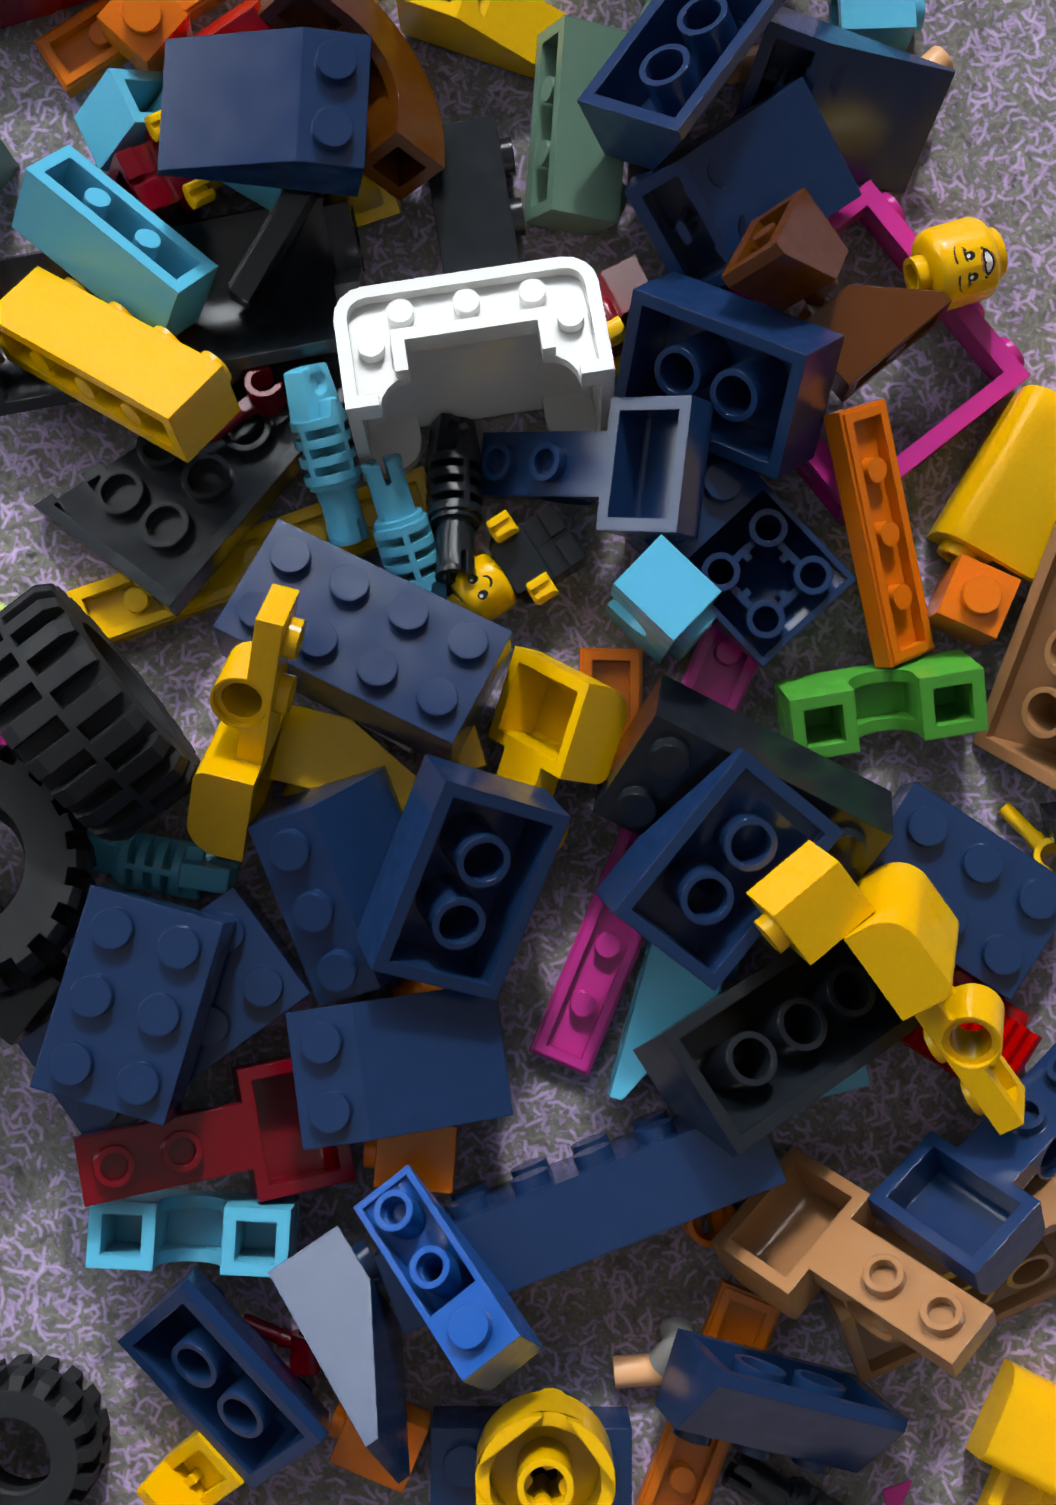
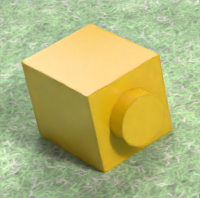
(808, 903)

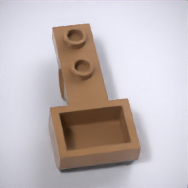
(819, 1237)

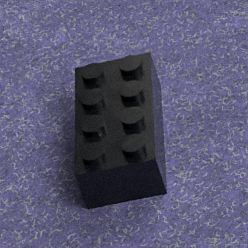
(687, 735)

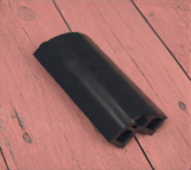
(287, 321)

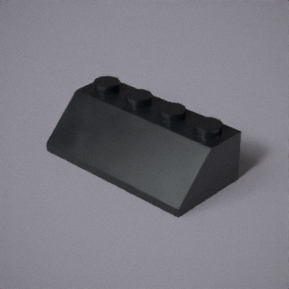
(771, 1045)

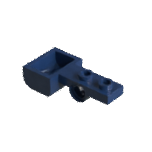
(640, 470)
(969, 1200)

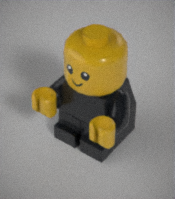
(521, 564)

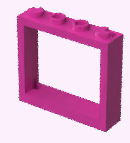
(993, 354)

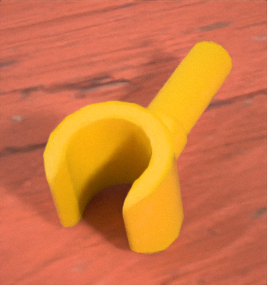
(1034, 839)

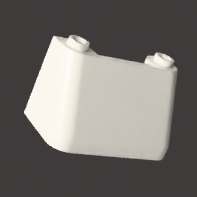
(473, 350)

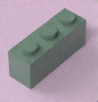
(569, 175)

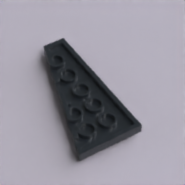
(177, 520)

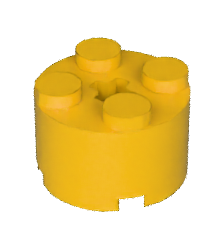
(549, 1433)

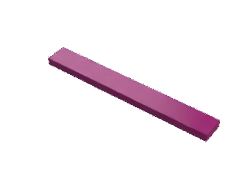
(604, 943)

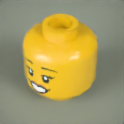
(959, 259)

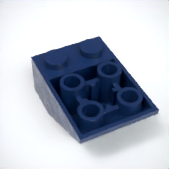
(869, 93)
(720, 182)
(762, 560)

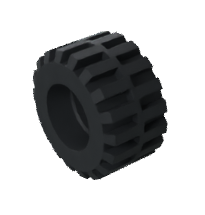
(65, 1421)

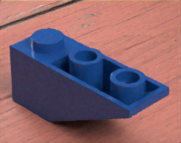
(448, 1282)

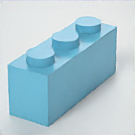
(112, 241)

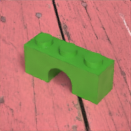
(927, 695)

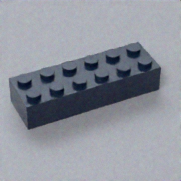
(596, 1201)

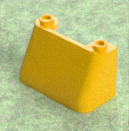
(1007, 491)

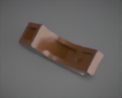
(402, 116)

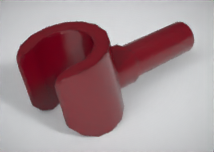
(257, 400)
(301, 1356)

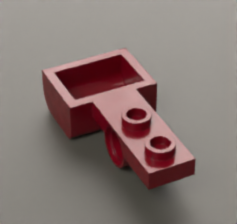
(201, 1144)

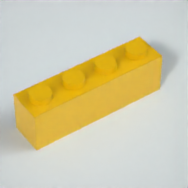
(116, 363)

